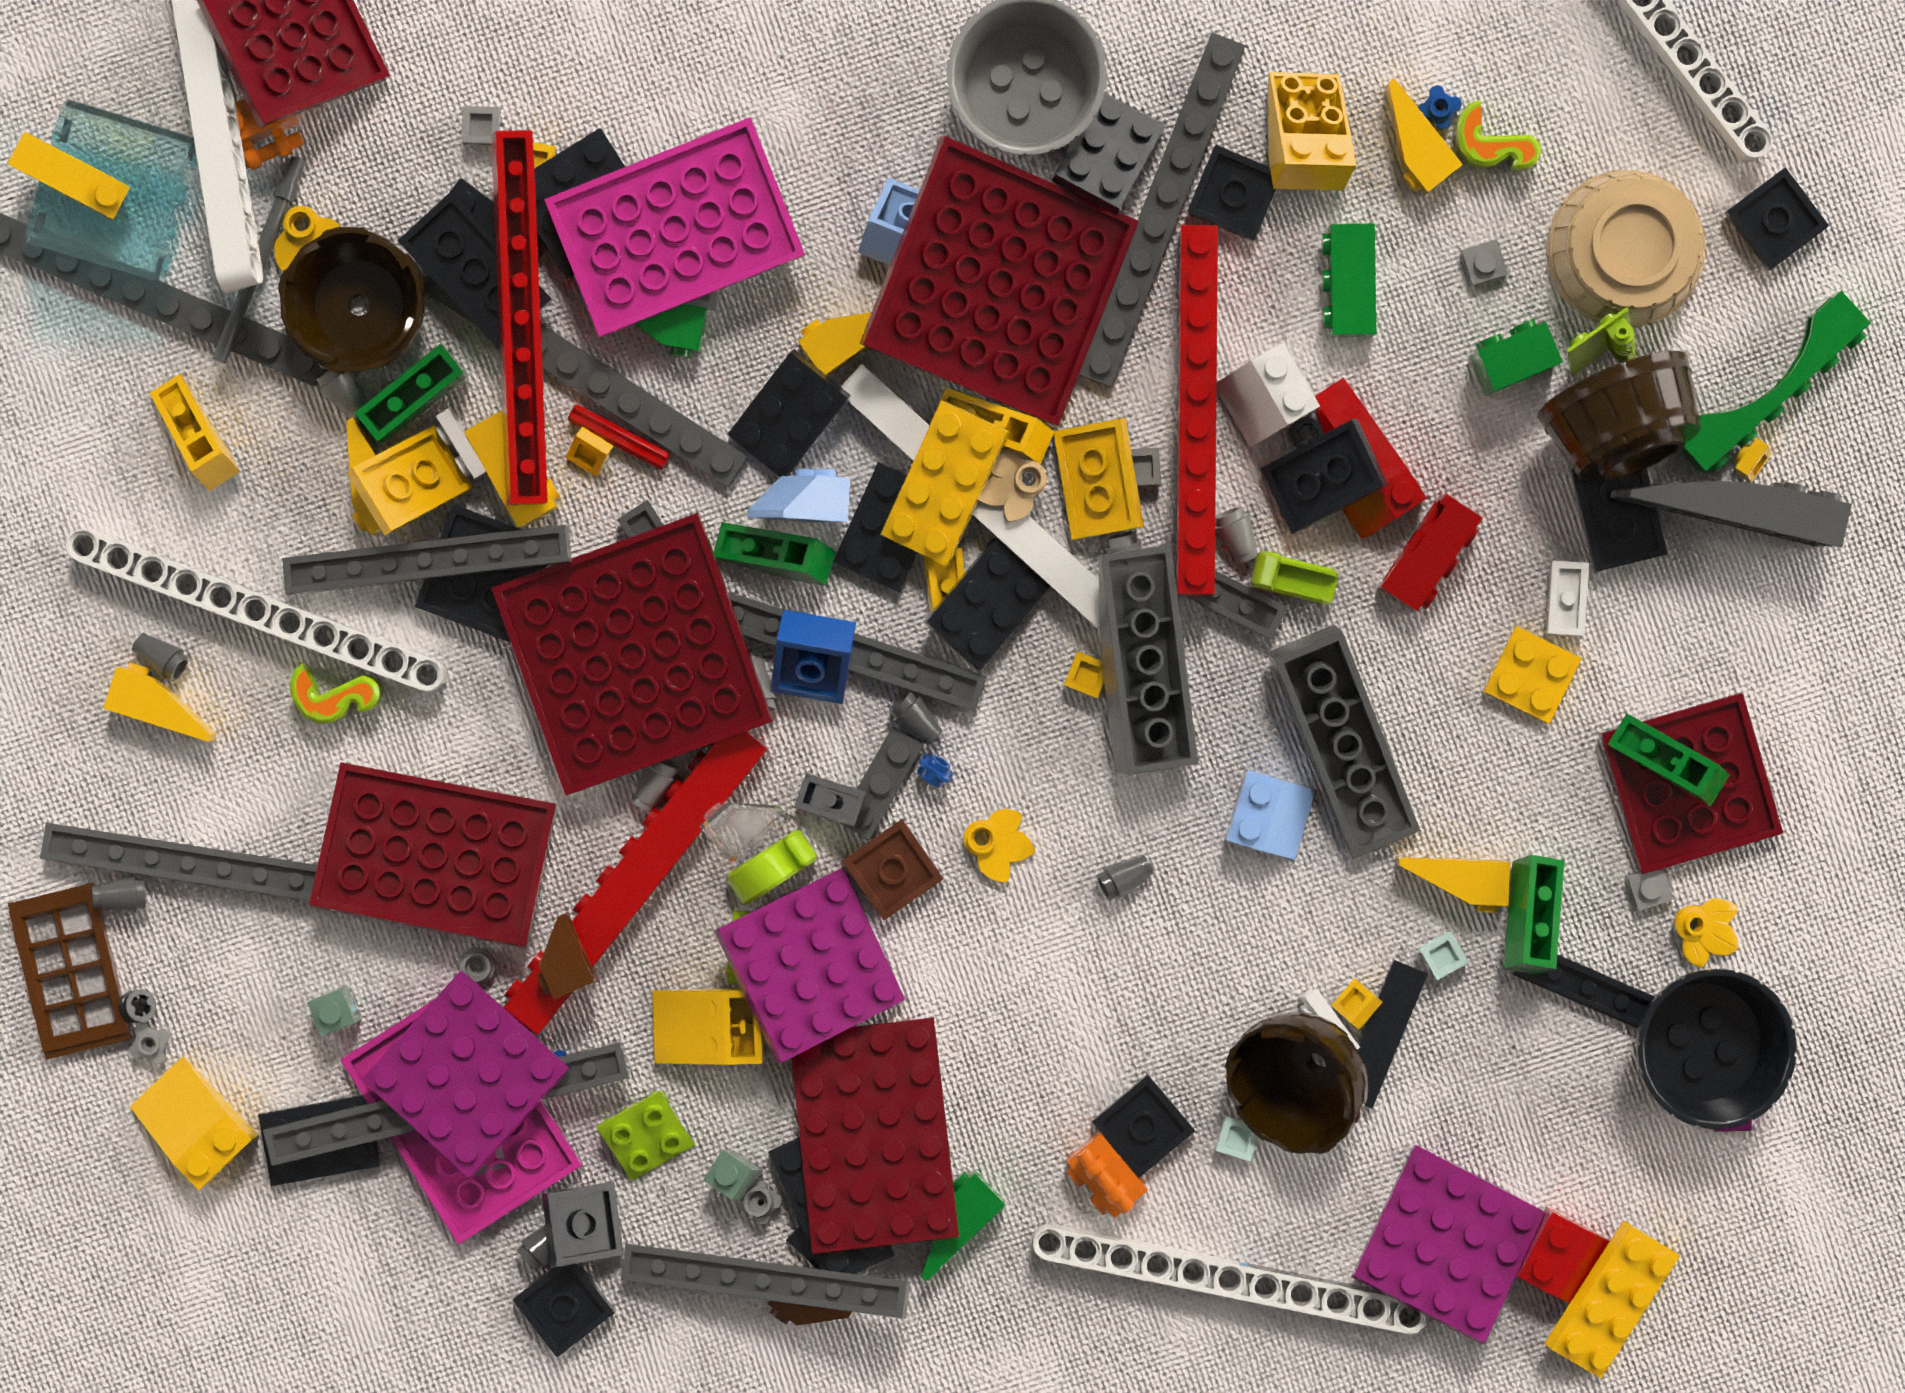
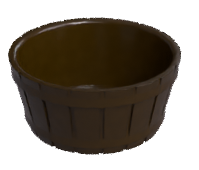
(1625, 416)

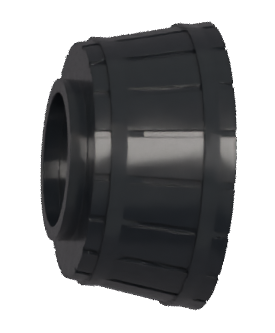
(1716, 1048)

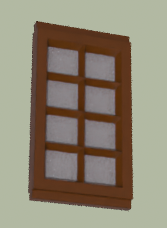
(69, 971)

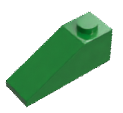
(678, 329)
(775, 553)
(1669, 759)
(975, 1206)

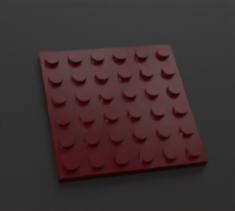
(998, 281)
(632, 654)

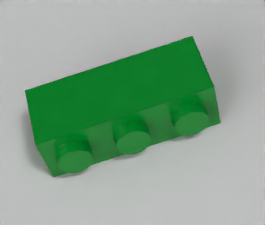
(1350, 280)
(411, 393)
(1534, 914)

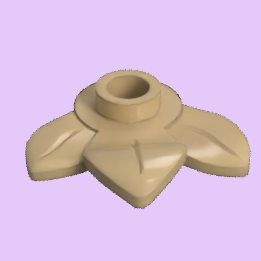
(1007, 488)

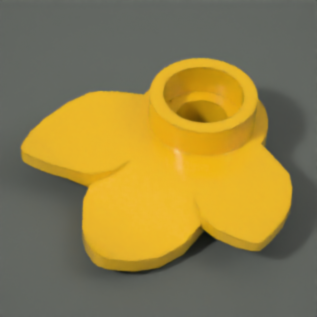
(292, 240)
(1004, 843)
(1711, 932)

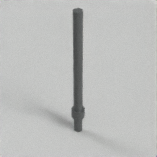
(284, 195)

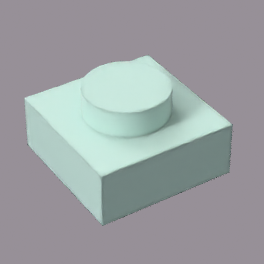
(1443, 955)
(1236, 1139)

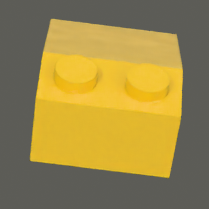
(193, 1123)

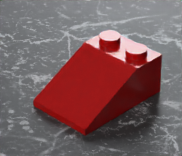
(1561, 1255)

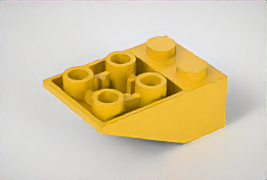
(1308, 132)
(705, 1027)

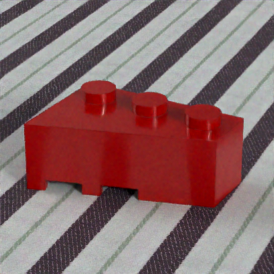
(1431, 553)

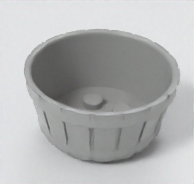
(1026, 75)

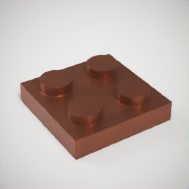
(892, 869)

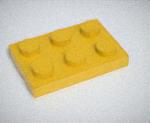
(1098, 479)
(409, 480)

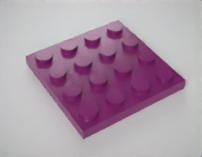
(809, 965)
(465, 1074)
(1448, 1244)

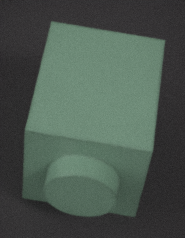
(334, 1011)
(733, 1175)

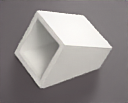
(1266, 395)

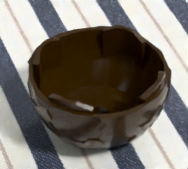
(319, 293)
(1286, 1093)

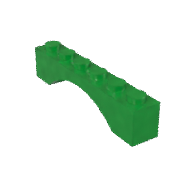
(1826, 333)

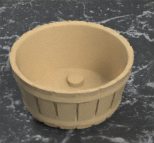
(1626, 245)

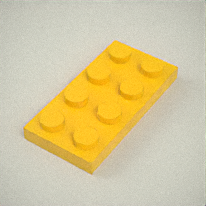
(945, 483)
(1612, 1299)

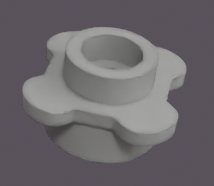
(159, 1040)
(751, 1206)

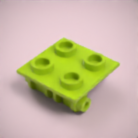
(1612, 335)
(645, 1135)

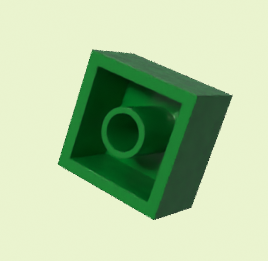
(1515, 358)

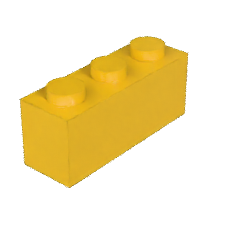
(488, 444)

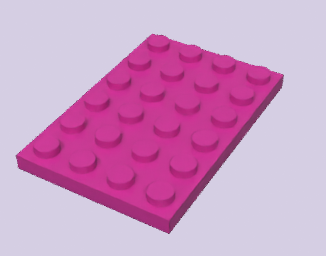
(675, 227)
(534, 1155)

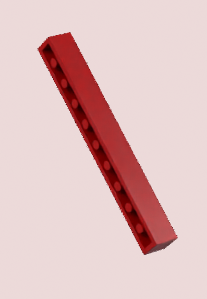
(519, 317)
(1196, 410)
(643, 865)

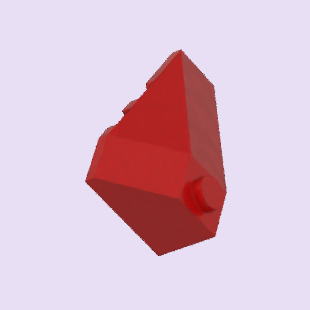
(1403, 493)

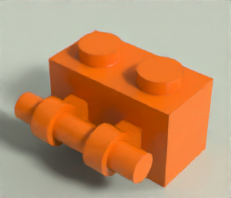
(251, 134)
(1106, 1175)

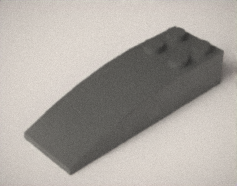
(1772, 510)
(1144, 662)
(1344, 740)

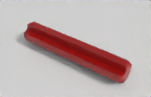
(619, 437)

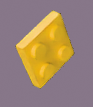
(1532, 674)

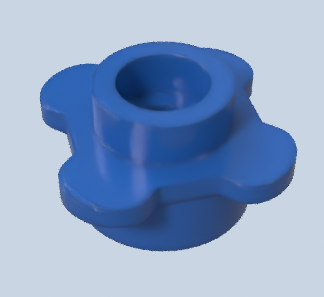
(1449, 103)
(935, 770)

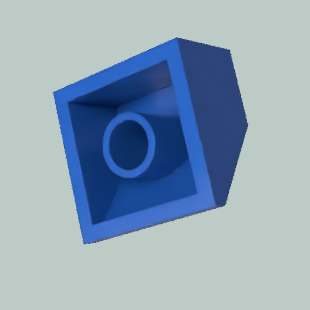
(813, 656)

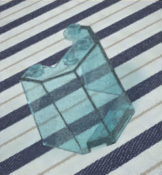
(134, 153)

